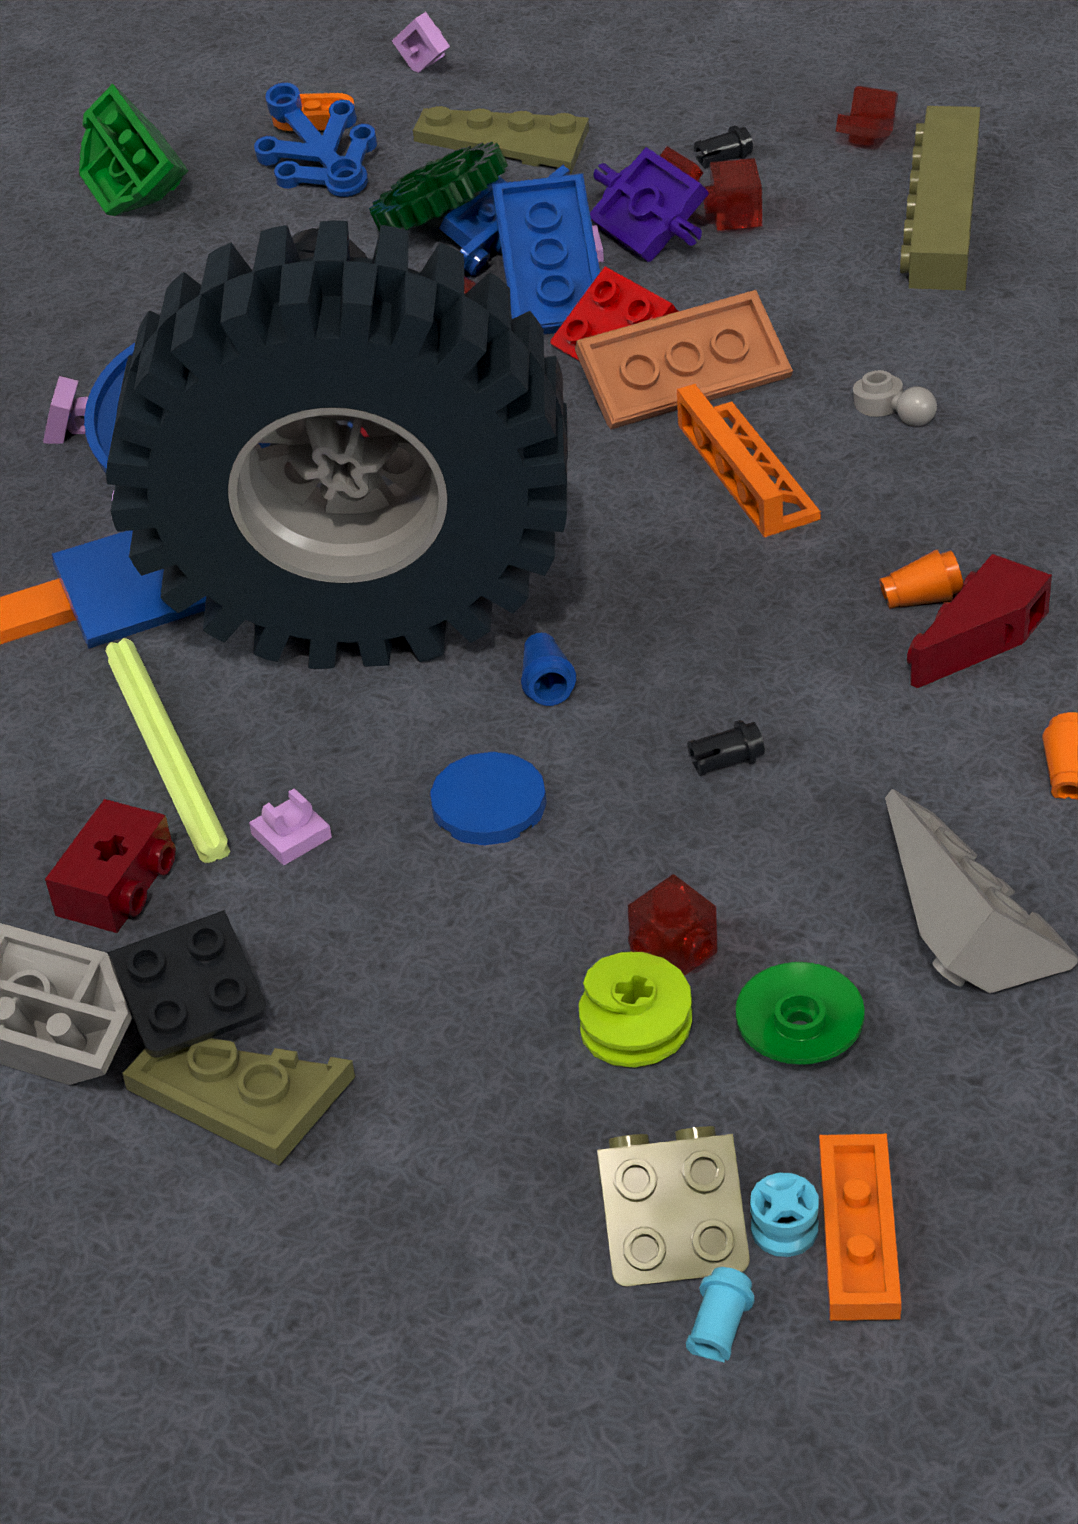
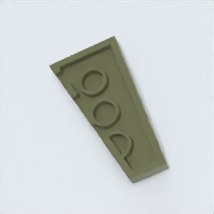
(519, 134)

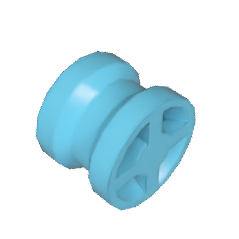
(778, 1198)

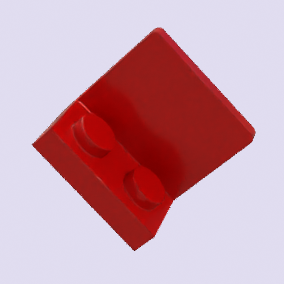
(606, 306)

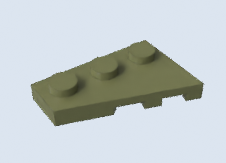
(242, 1095)

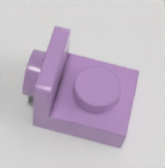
(421, 43)

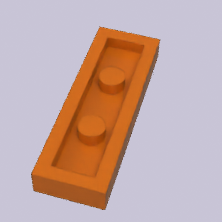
(859, 1228)

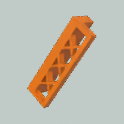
(739, 470)

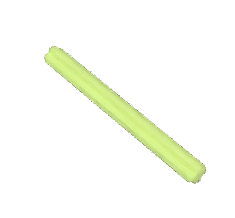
(167, 752)

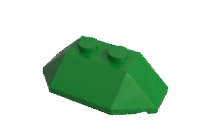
(125, 156)

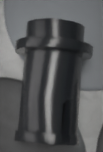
(733, 144)
(728, 747)

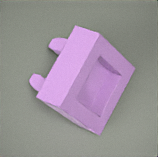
(65, 412)
(290, 828)

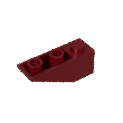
(987, 617)

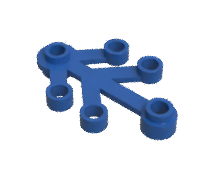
(342, 174)

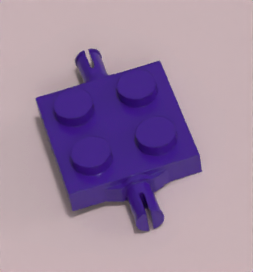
(648, 204)

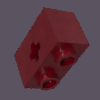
(111, 866)

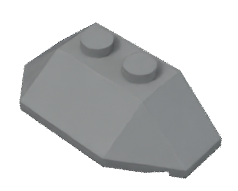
(58, 1007)

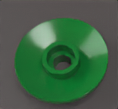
(800, 993)

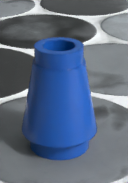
(546, 659)

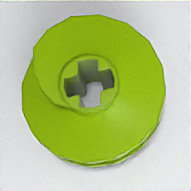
(634, 1009)

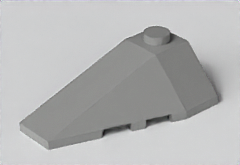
(968, 910)

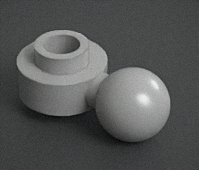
(883, 395)

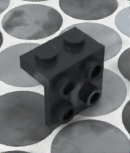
(188, 984)

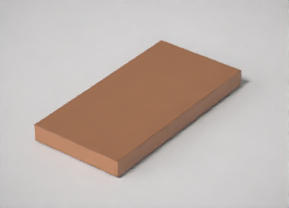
(714, 345)

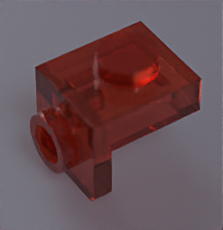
(870, 115)

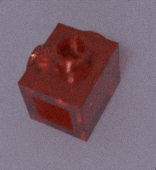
(734, 194)
(674, 924)

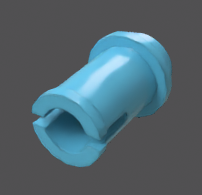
(725, 1298)

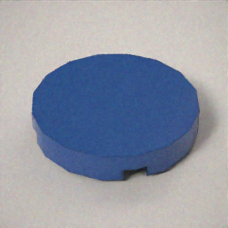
(488, 798)

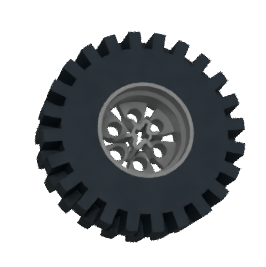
(283, 361)

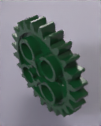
(439, 186)

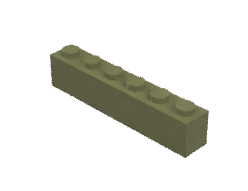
(941, 199)

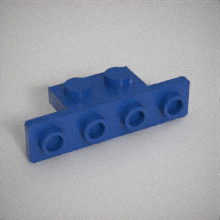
(476, 228)

